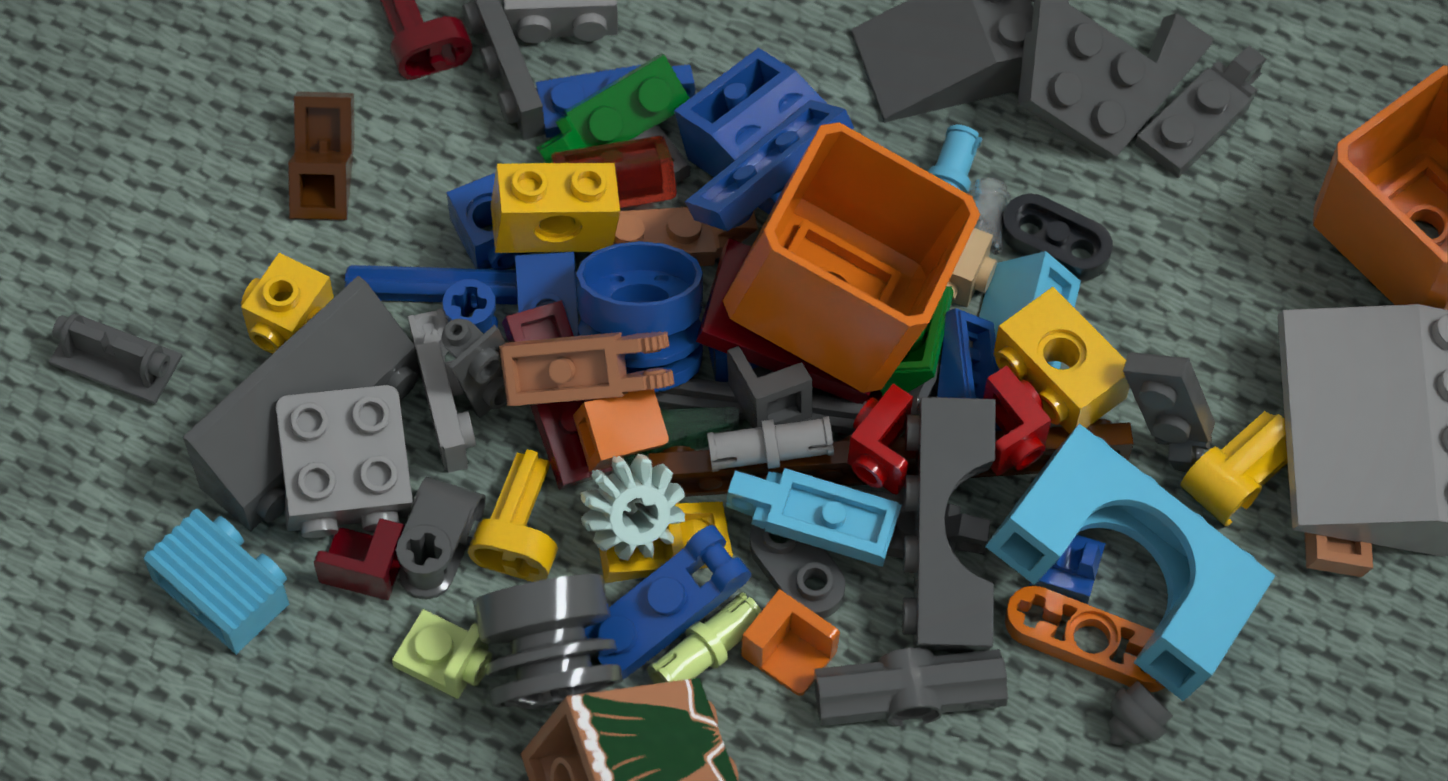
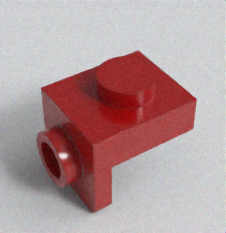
(1020, 417)
(876, 430)

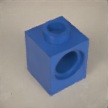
(470, 212)

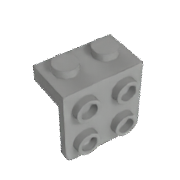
(343, 459)

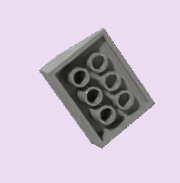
(1368, 423)

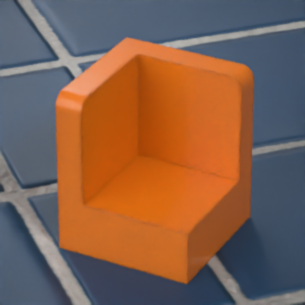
(619, 427)
(789, 642)

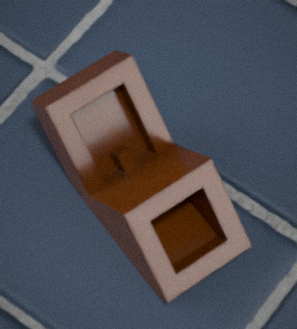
(322, 155)

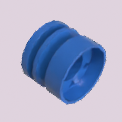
(645, 291)

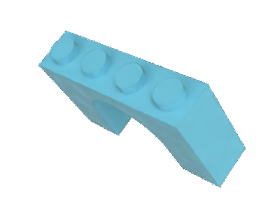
(1206, 575)

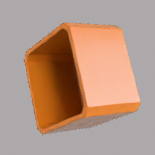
(1383, 183)
(852, 258)

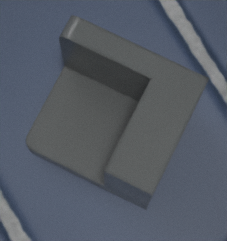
(769, 394)

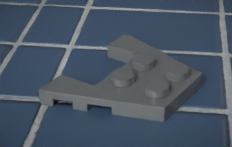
(1097, 83)

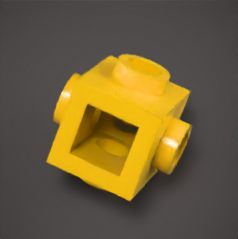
(283, 301)

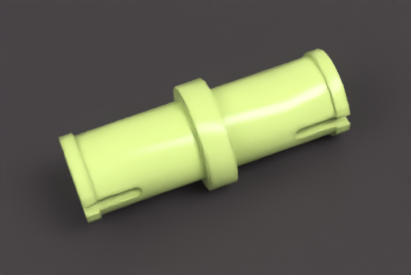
(706, 642)

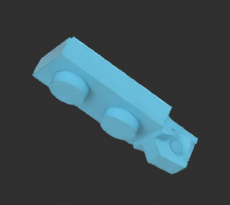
(817, 513)

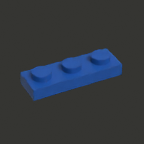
(762, 169)

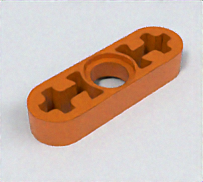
(1082, 615)

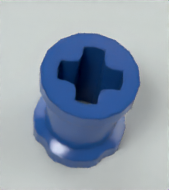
(458, 303)

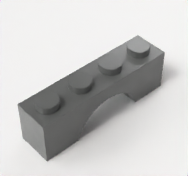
(949, 602)

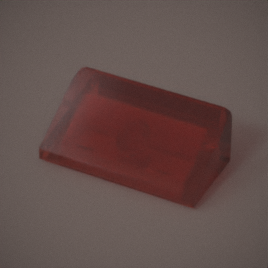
(641, 168)

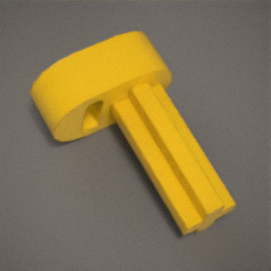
(504, 539)

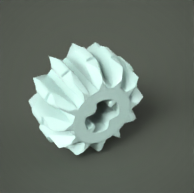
(654, 514)

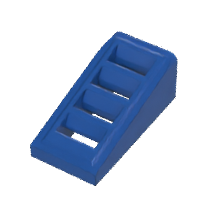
(962, 367)

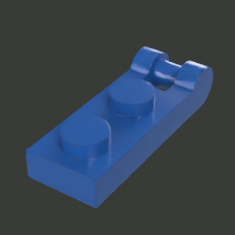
(669, 601)

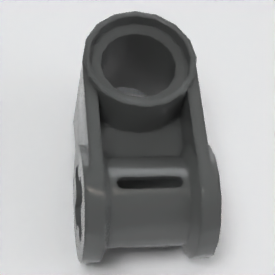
(436, 531)

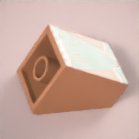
(632, 736)

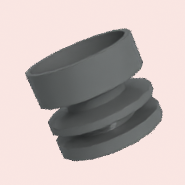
(547, 640)

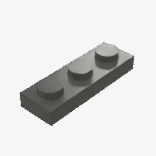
(505, 61)

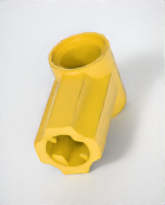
(1235, 474)

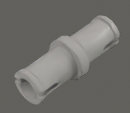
(770, 443)

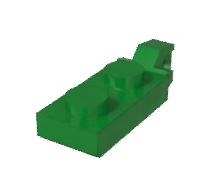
(619, 109)

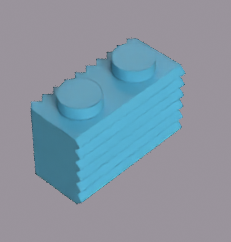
(218, 579)

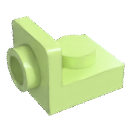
(443, 654)

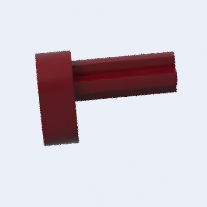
(426, 46)

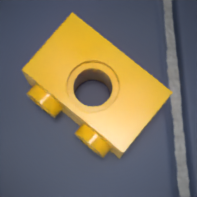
(554, 207)
(1056, 331)

